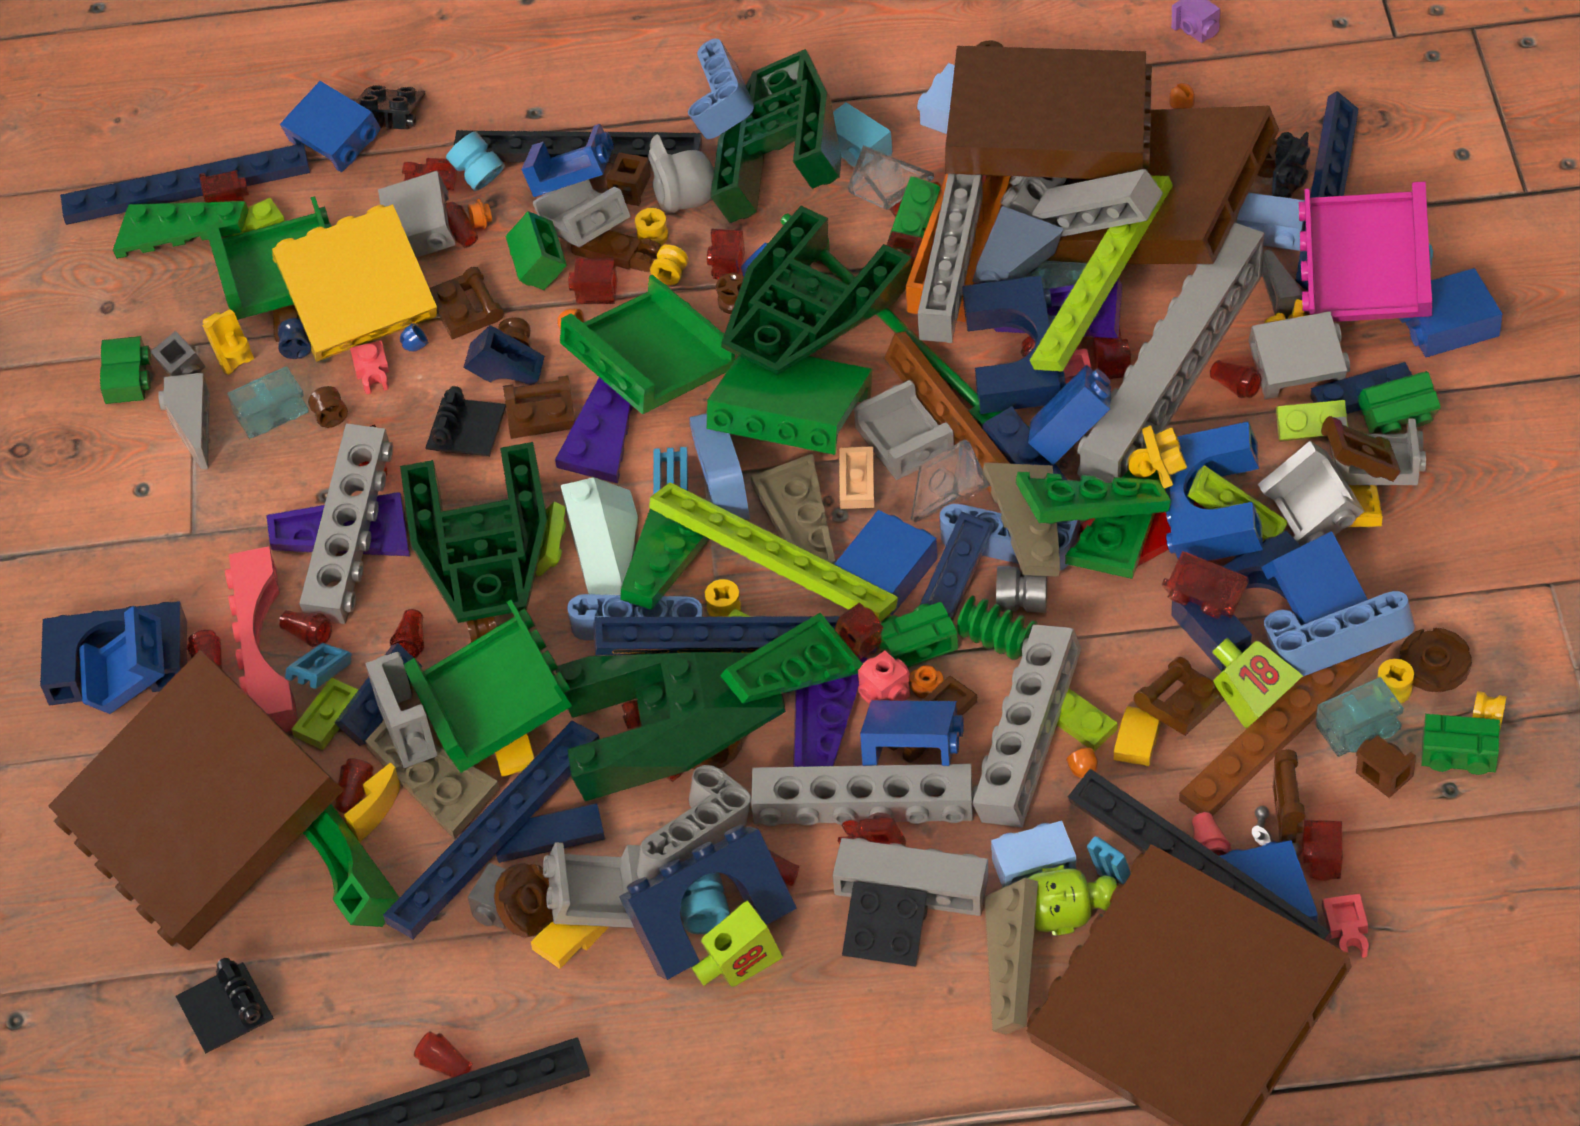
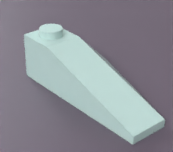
(603, 532)

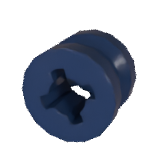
(293, 339)

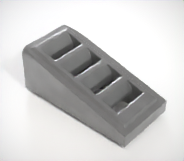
(1279, 284)

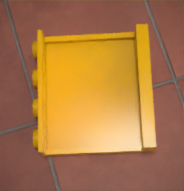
(354, 281)

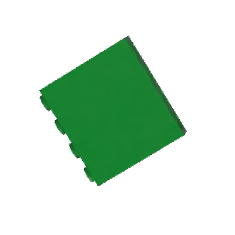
(247, 264)
(649, 347)
(794, 408)
(491, 690)

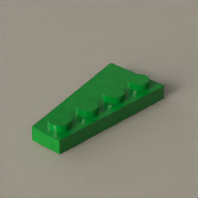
(176, 223)
(1069, 500)
(1113, 543)
(659, 559)
(793, 661)

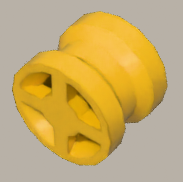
(652, 225)
(669, 264)
(716, 598)
(1397, 669)
(1489, 707)

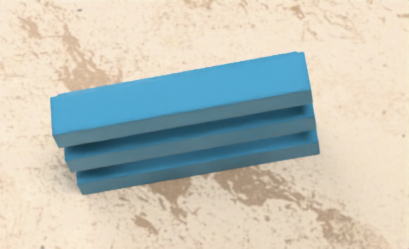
(669, 457)
(323, 668)
(1116, 867)

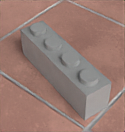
(1099, 202)
(951, 880)

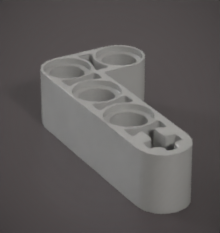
(716, 807)

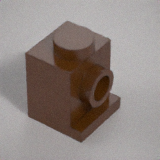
(630, 175)
(1384, 765)

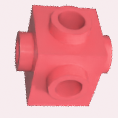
(884, 679)

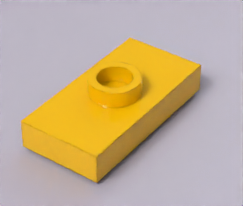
(1369, 500)

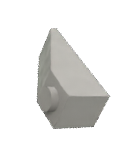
(187, 407)

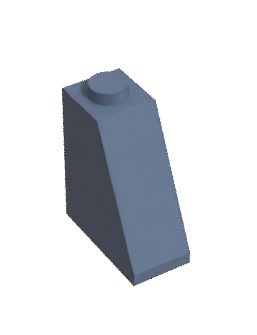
(1016, 246)

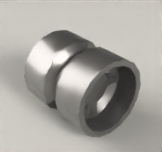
(1020, 590)

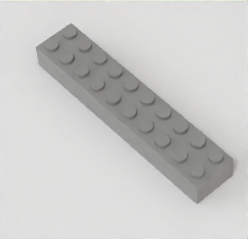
(1174, 355)

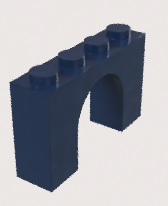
(1018, 305)
(1211, 632)
(66, 633)
(656, 902)

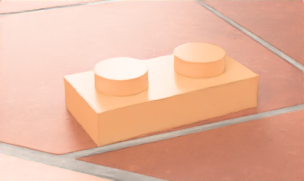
(856, 477)

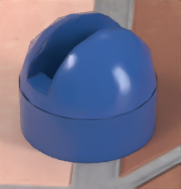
(413, 338)

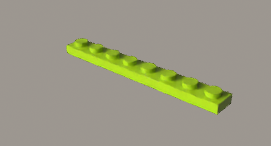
(1092, 290)
(771, 551)

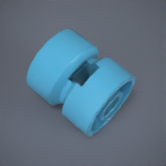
(471, 157)
(704, 904)

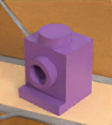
(1196, 18)

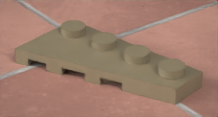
(795, 505)
(1032, 542)
(437, 783)
(1010, 947)

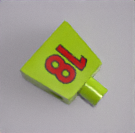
(1252, 679)
(737, 948)

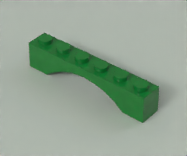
(357, 882)

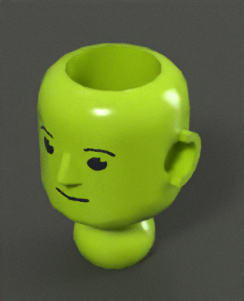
(1067, 899)

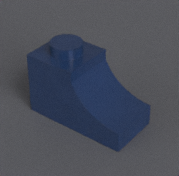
(500, 356)

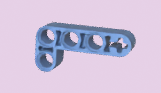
(729, 97)
(720, 467)
(999, 541)
(586, 607)
(1339, 634)

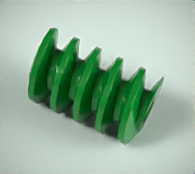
(992, 628)

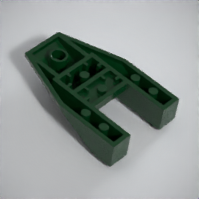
(787, 108)
(795, 310)
(480, 551)
(682, 712)

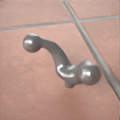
(1261, 835)

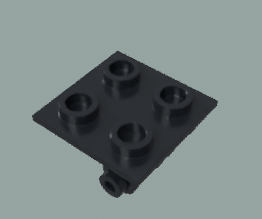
(394, 103)
(1290, 164)
(465, 425)
(885, 923)
(224, 1006)

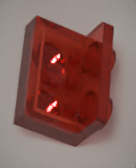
(1206, 585)

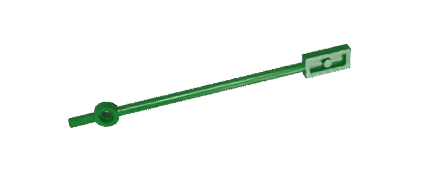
(897, 325)

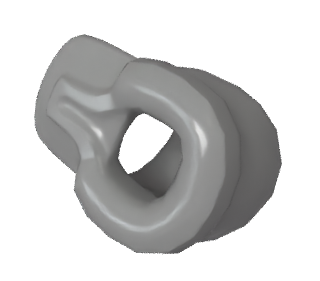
(680, 178)

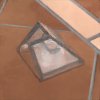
(883, 177)
(947, 480)

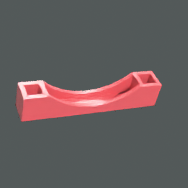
(255, 589)

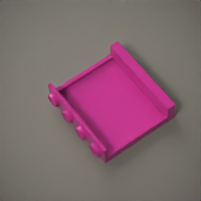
(1367, 255)

